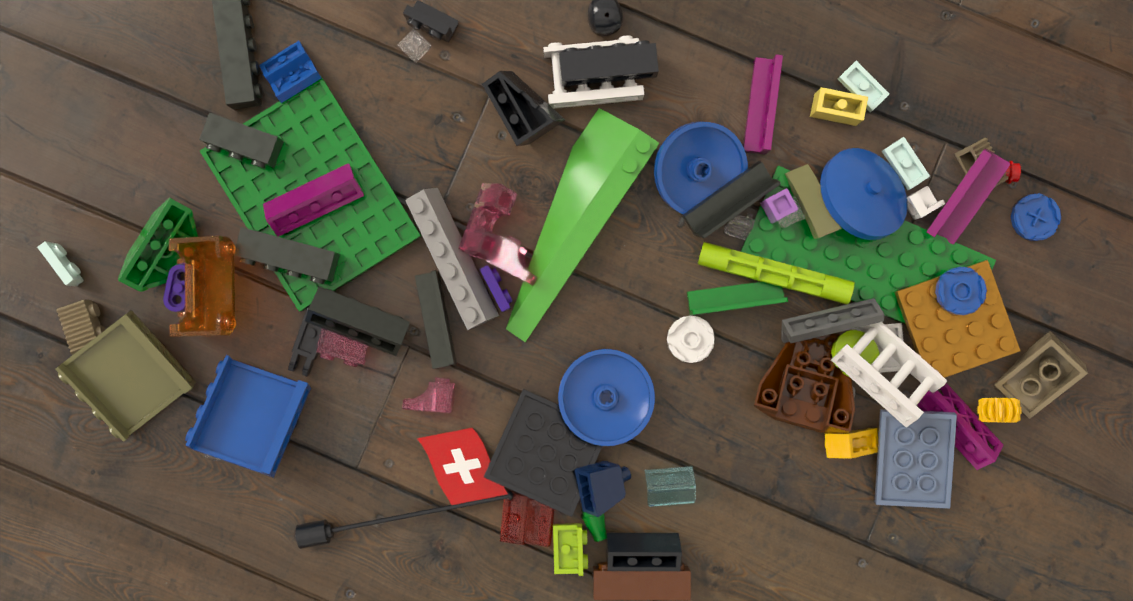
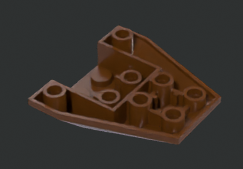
(808, 388)

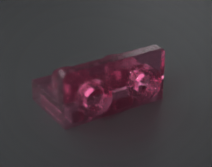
(338, 346)

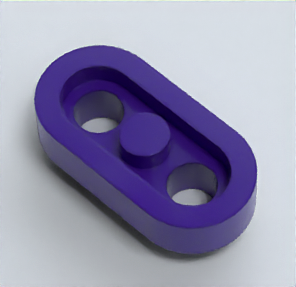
(175, 287)

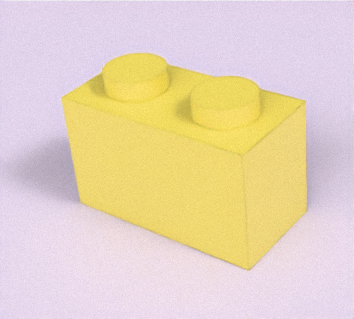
(839, 106)

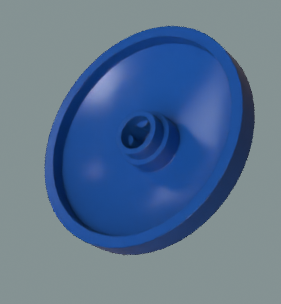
(697, 163)
(863, 194)
(606, 397)

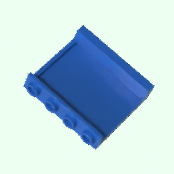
(247, 416)

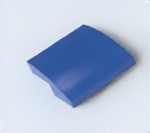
(290, 71)

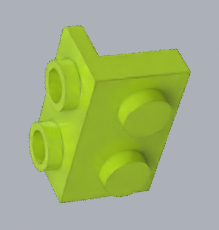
(568, 549)

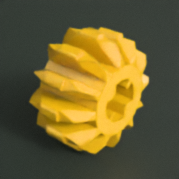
(999, 410)

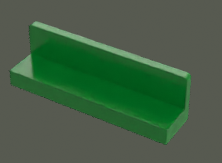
(734, 297)

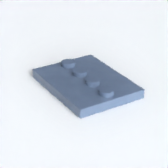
(915, 460)

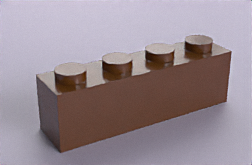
(641, 584)

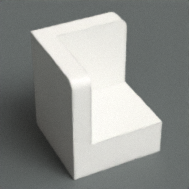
(922, 203)

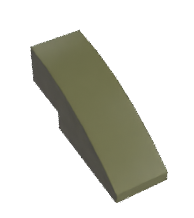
(809, 196)

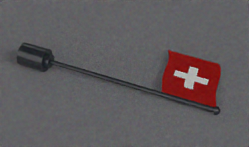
(459, 466)

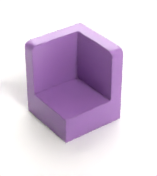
(779, 206)

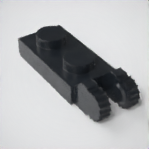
(306, 346)

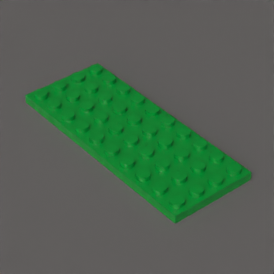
(874, 265)

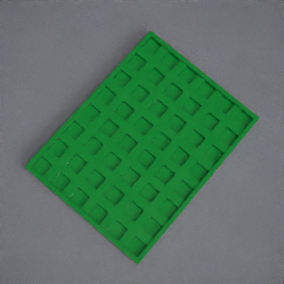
(315, 143)

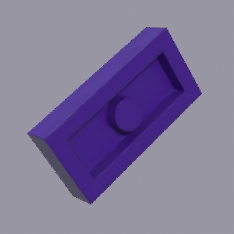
(492, 278)

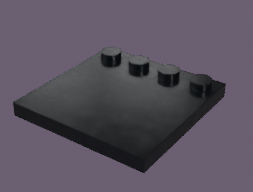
(541, 455)

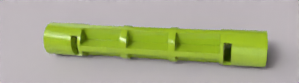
(776, 273)

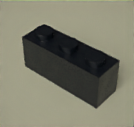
(643, 552)

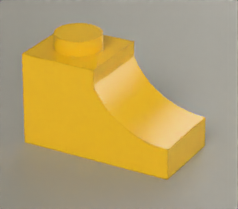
(851, 444)

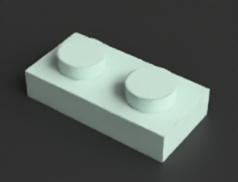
(860, 82)
(905, 163)
(63, 267)

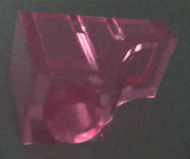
(511, 260)
(437, 397)

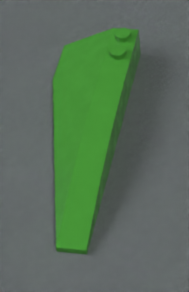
(591, 188)

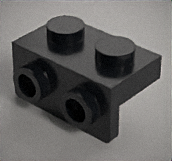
(431, 20)

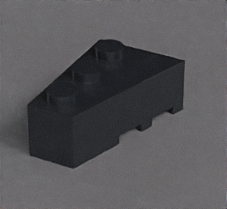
(520, 108)

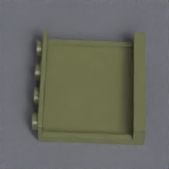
(125, 376)

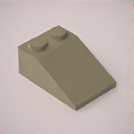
(1042, 374)

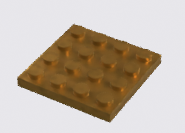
(957, 341)

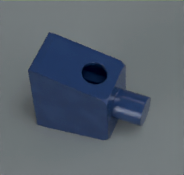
(601, 486)

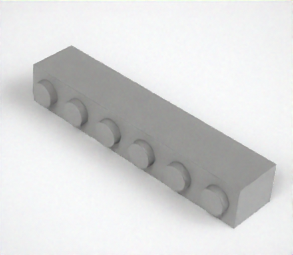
(453, 264)

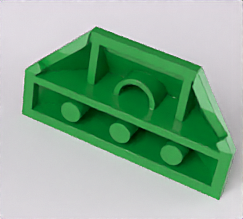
(149, 257)

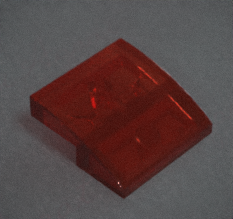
(526, 522)

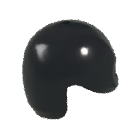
(605, 25)

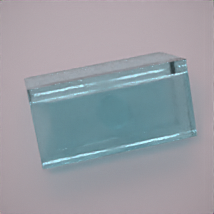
(670, 486)

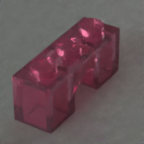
(491, 203)

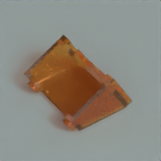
(207, 286)

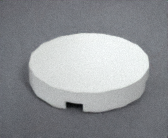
(690, 339)

